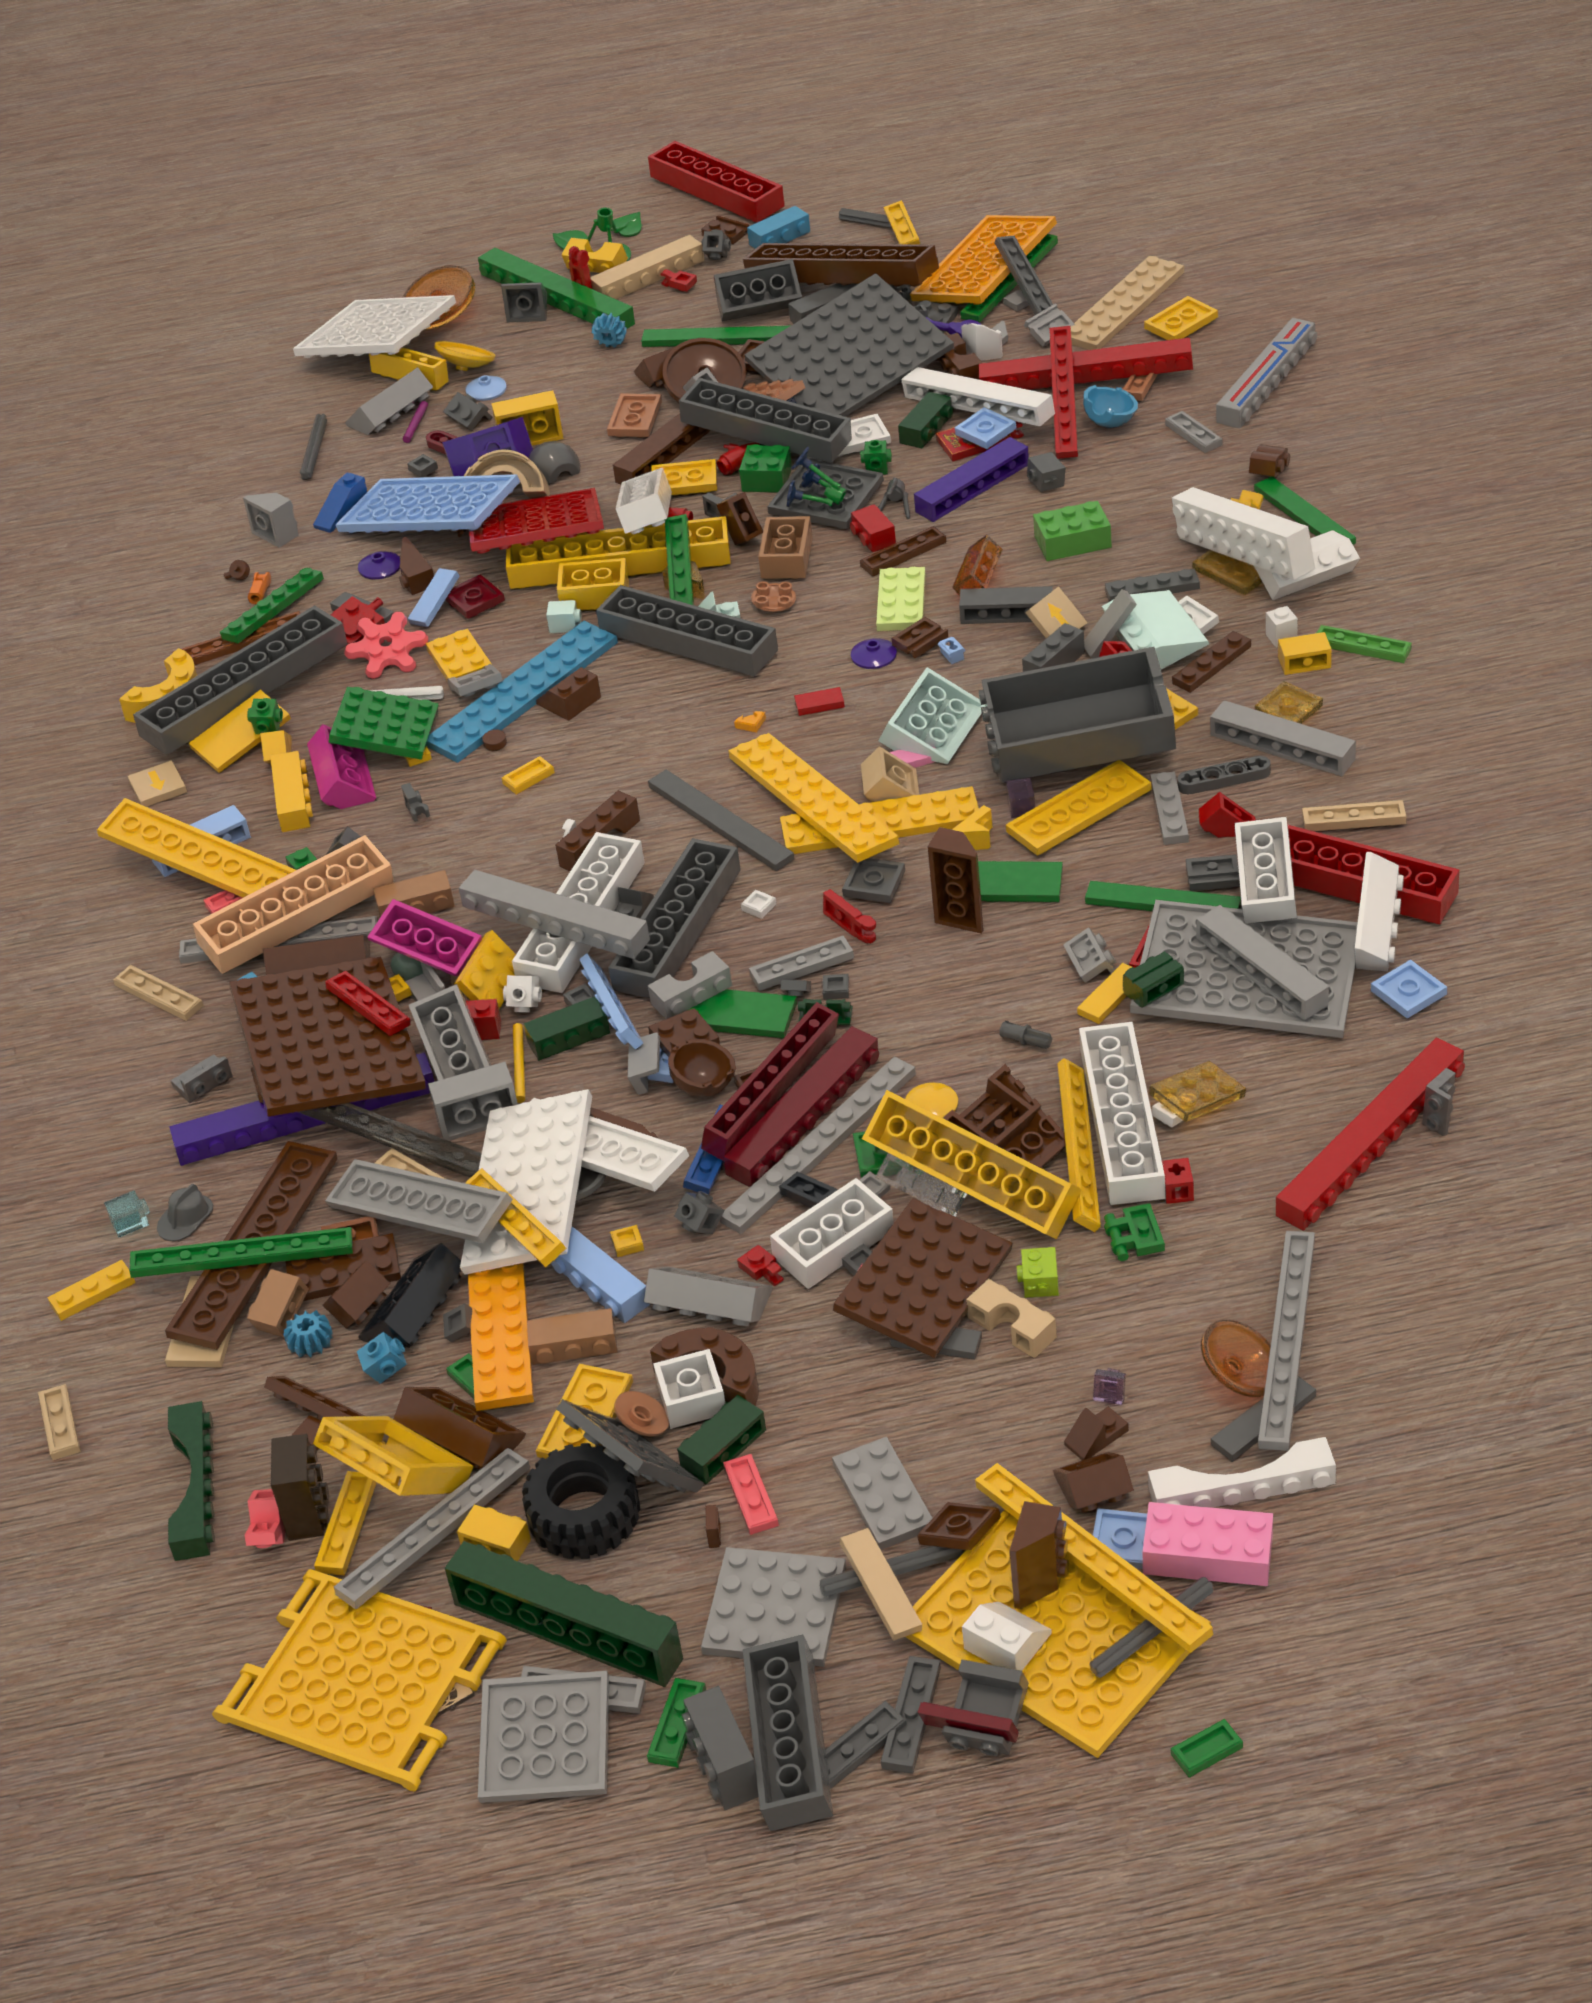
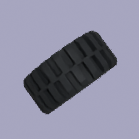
(588, 1529)

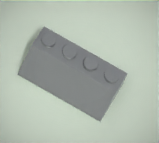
(390, 403)
(706, 1294)

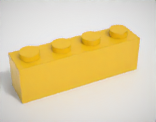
(406, 361)
(291, 791)

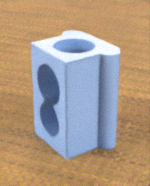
(952, 653)

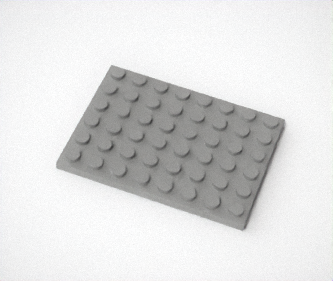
(1224, 995)

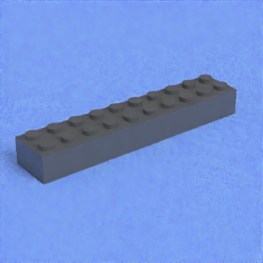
(222, 688)

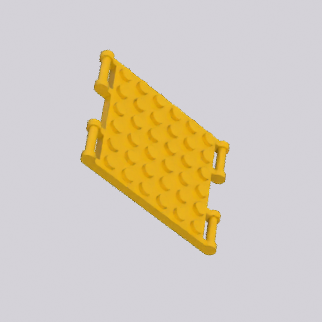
(360, 1679)

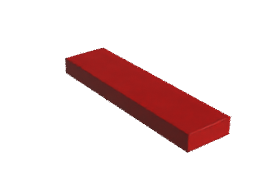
(368, 1003)

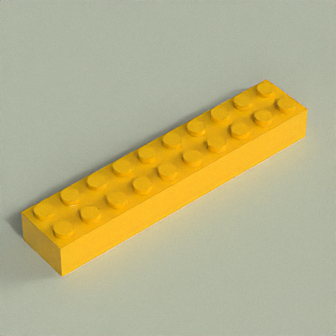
(643, 551)

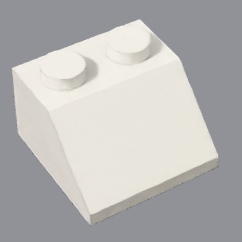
(1003, 1635)

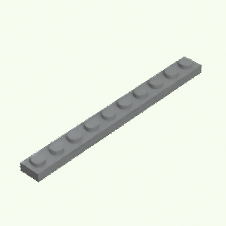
(817, 1144)
(1286, 1341)

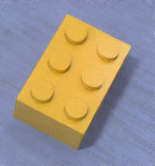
(538, 412)
(591, 581)

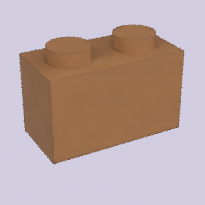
(277, 1302)

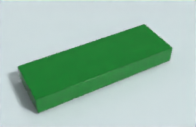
(670, 1738)

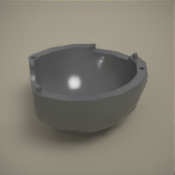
(555, 458)

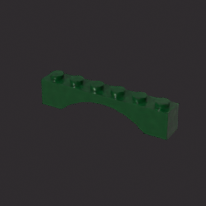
(190, 1524)

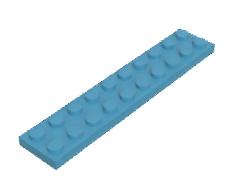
(520, 690)

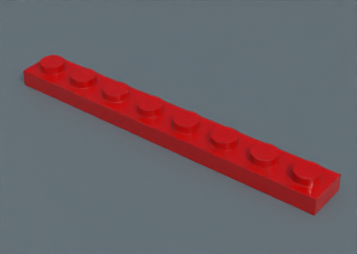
(1063, 392)

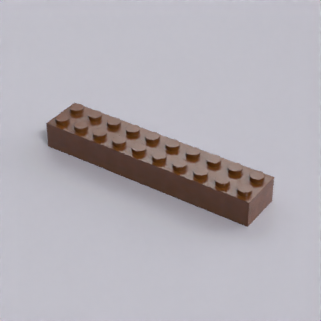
(851, 262)

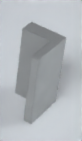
(425, 984)
(643, 1062)

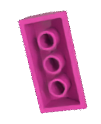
(340, 772)
(425, 937)

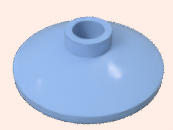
(486, 388)

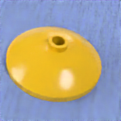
(464, 355)

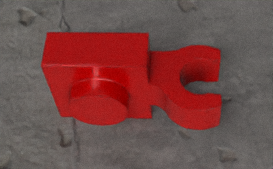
(681, 280)
(760, 1263)

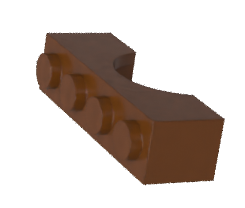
(616, 813)

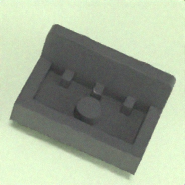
(466, 410)

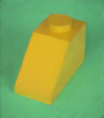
(275, 743)

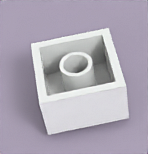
(689, 1388)

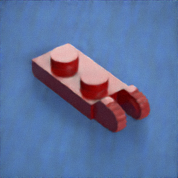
(578, 266)
(849, 917)

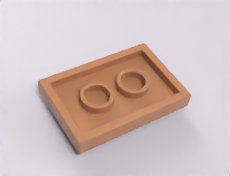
(634, 415)

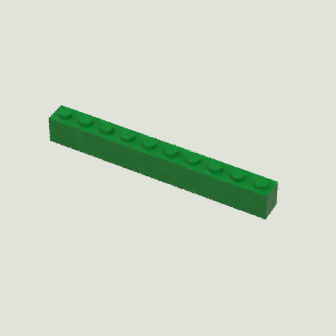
(561, 292)

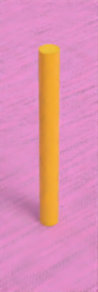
(518, 1053)

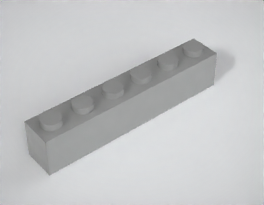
(1283, 738)
(1262, 962)

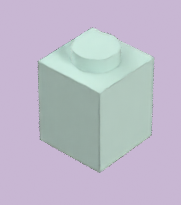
(562, 616)

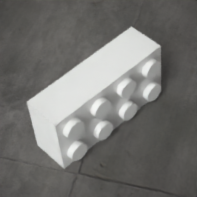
(1265, 870)
(827, 1232)

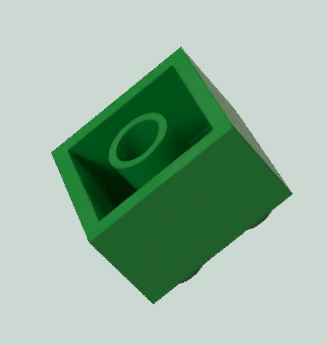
(765, 468)

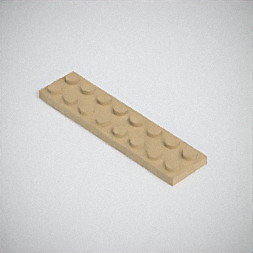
(1124, 302)

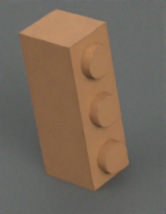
(425, 893)
(571, 1336)

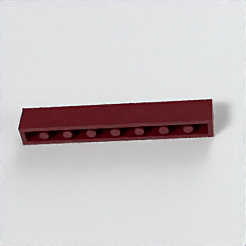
(769, 1080)
(801, 1106)

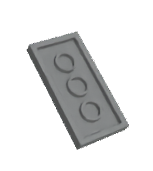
(882, 1492)

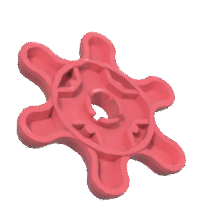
(382, 656)

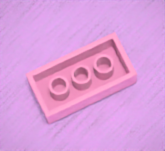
(1208, 1543)

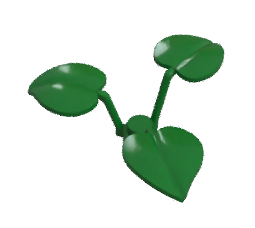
(626, 226)

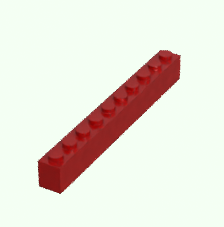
(1094, 364)
(1365, 1137)

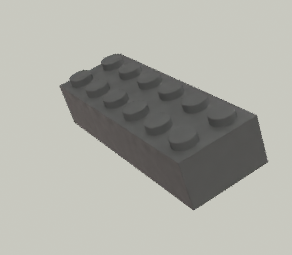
(787, 1733)

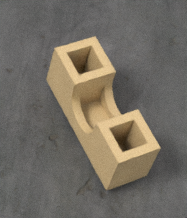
(995, 1304)

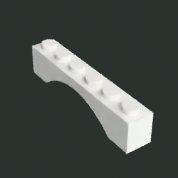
(1301, 1468)

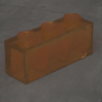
(978, 565)

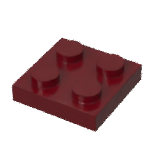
(474, 596)

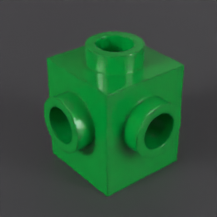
(876, 456)
(265, 715)

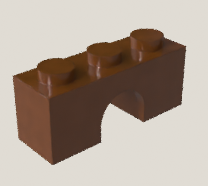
(958, 362)

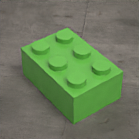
(1072, 530)

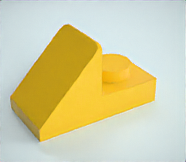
(977, 828)

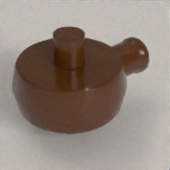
(238, 570)

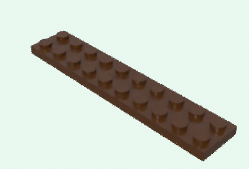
(271, 1211)

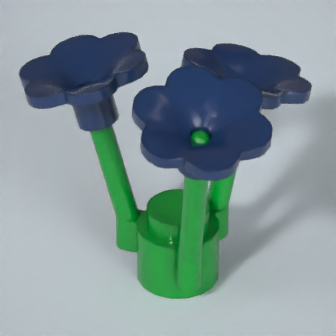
(833, 491)

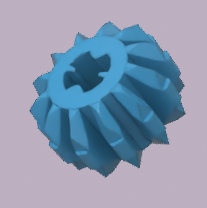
(609, 330)
(308, 1333)

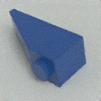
(341, 499)

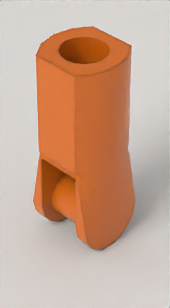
(259, 586)

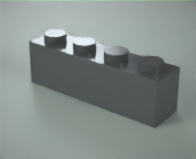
(999, 604)

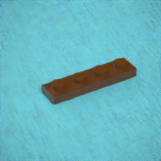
(1211, 661)
(306, 1398)

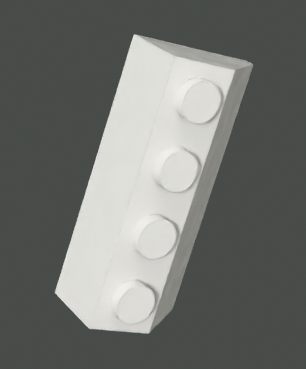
(1332, 557)
(1377, 914)

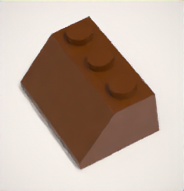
(1038, 1553)

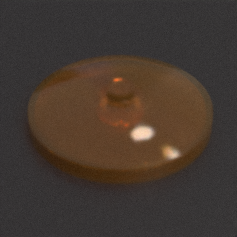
(444, 282)

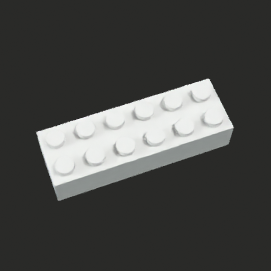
(644, 501)

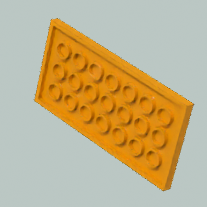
(976, 264)

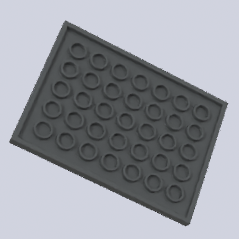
(851, 348)

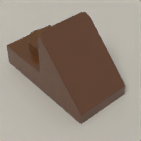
(1095, 1432)

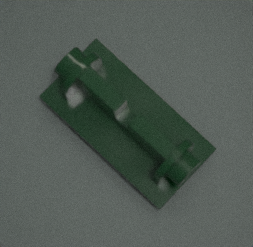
(841, 1007)

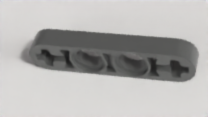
(1251, 768)

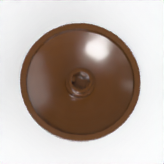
(696, 355)

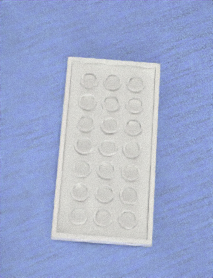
(538, 1160)

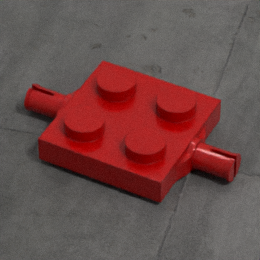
(352, 612)

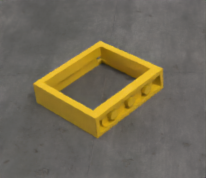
(418, 1461)

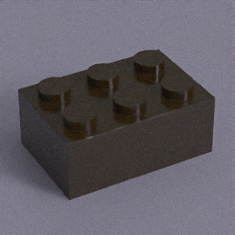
(299, 1487)

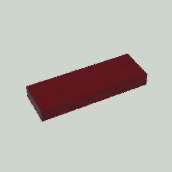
(941, 1716)

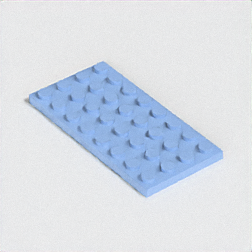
(428, 503)

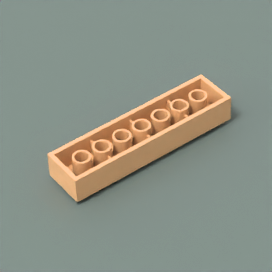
(292, 904)

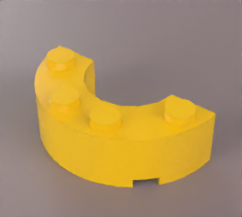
(179, 670)

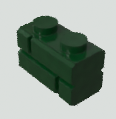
(1153, 979)

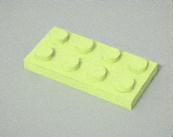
(900, 598)

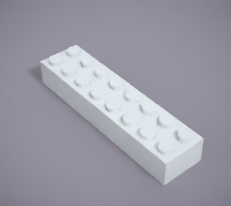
(1243, 533)
(594, 879)
(1122, 1114)

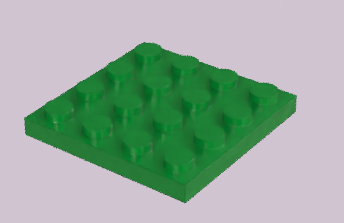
(384, 722)

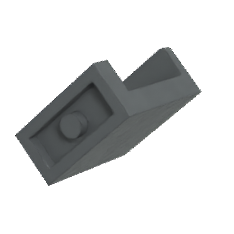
(991, 1692)

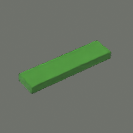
(1366, 644)

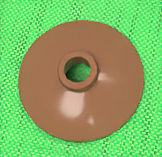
(641, 1413)

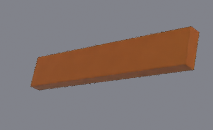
(217, 647)

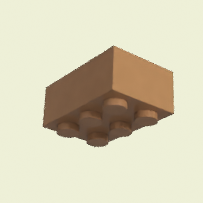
(785, 547)

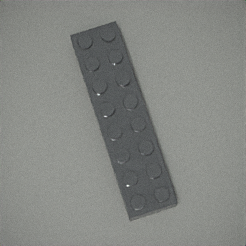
(765, 419)
(688, 630)
(678, 915)

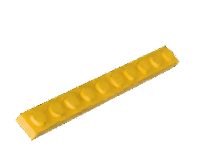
(1104, 1565)

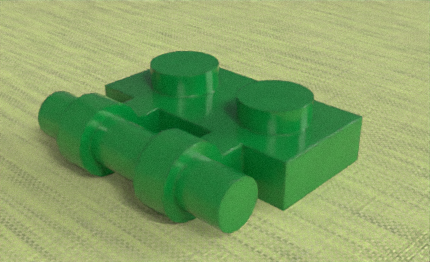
(1143, 1232)

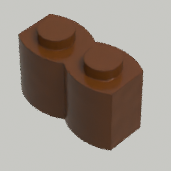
(1269, 460)

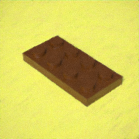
(328, 1273)

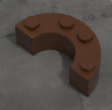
(730, 1355)

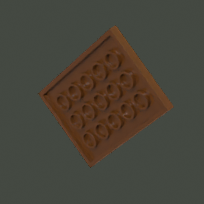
(921, 1277)

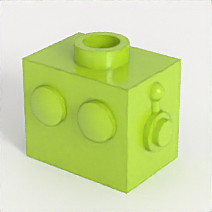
(1038, 1272)

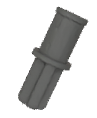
(1025, 1034)

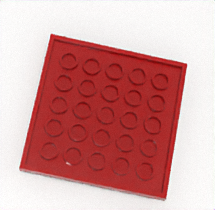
(538, 520)

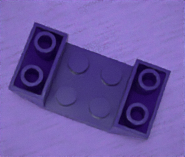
(465, 450)

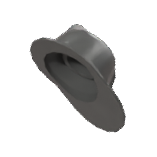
(184, 1214)

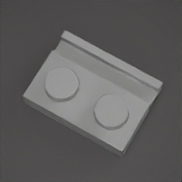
(1048, 318)

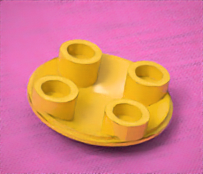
(934, 1097)

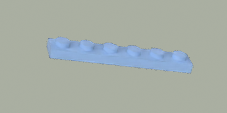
(610, 1002)

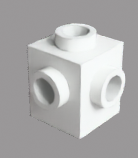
(522, 984)

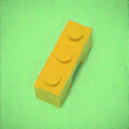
(599, 261)

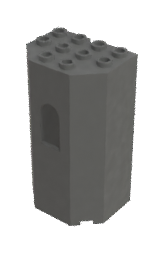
(1077, 714)

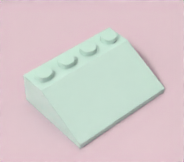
(1160, 624)
(932, 716)

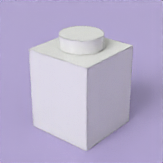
(1280, 624)

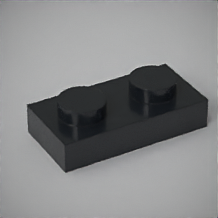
(805, 1189)

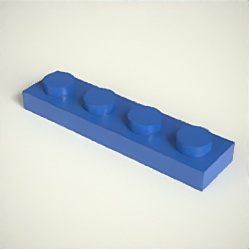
(703, 1170)

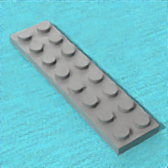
(419, 1200)

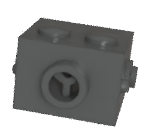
(1046, 471)

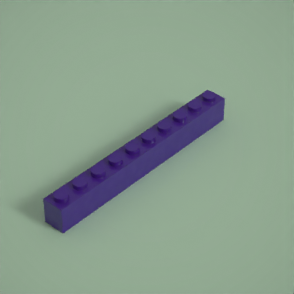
(251, 1125)

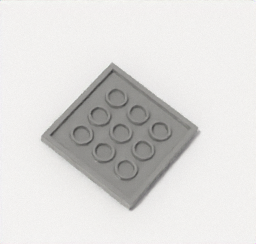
(771, 1599)
(544, 1737)

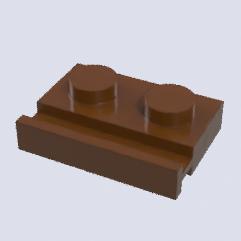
(733, 229)
(919, 637)

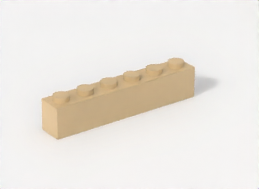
(647, 267)

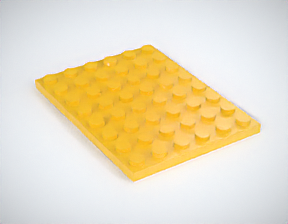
(1083, 1625)

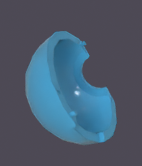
(1109, 406)

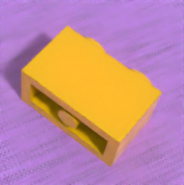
(1304, 653)
(495, 1531)

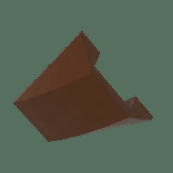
(1012, 1120)

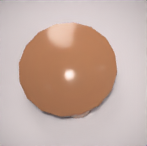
(773, 596)

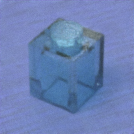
(127, 1213)

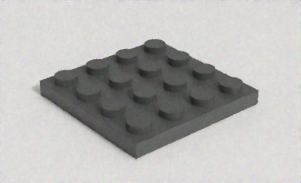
(858, 482)
(632, 1448)

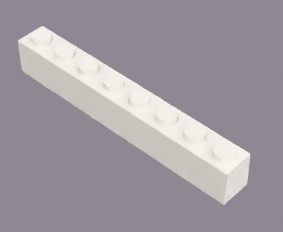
(975, 394)

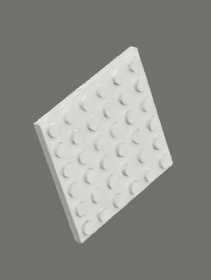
(374, 326)

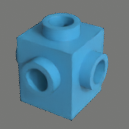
(382, 1357)

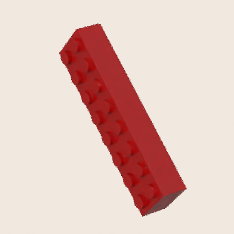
(716, 181)
(1338, 865)

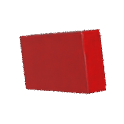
(819, 701)

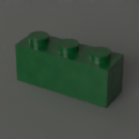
(925, 420)
(566, 1028)
(721, 1438)

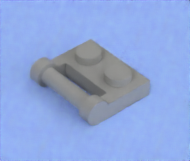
(469, 683)

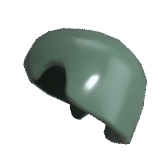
(405, 966)

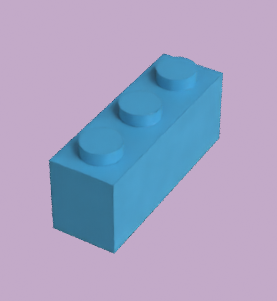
(779, 227)

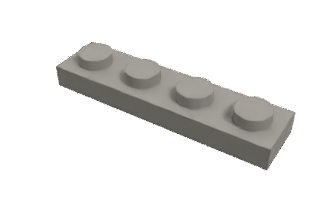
(1169, 808)
(801, 963)
(624, 1692)

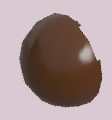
(701, 1067)

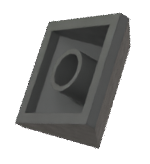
(525, 302)

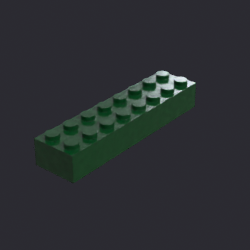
(571, 1613)

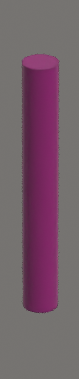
(415, 421)

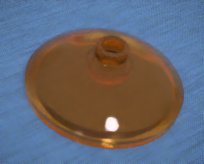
(1236, 1357)

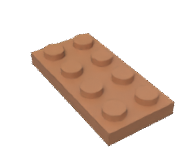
(777, 389)

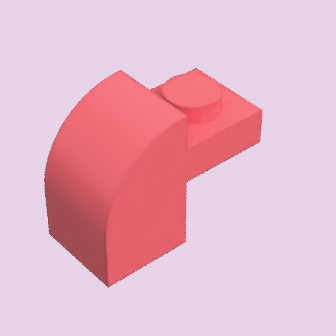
(265, 1520)

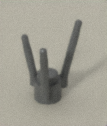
(895, 492)

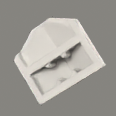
(982, 341)

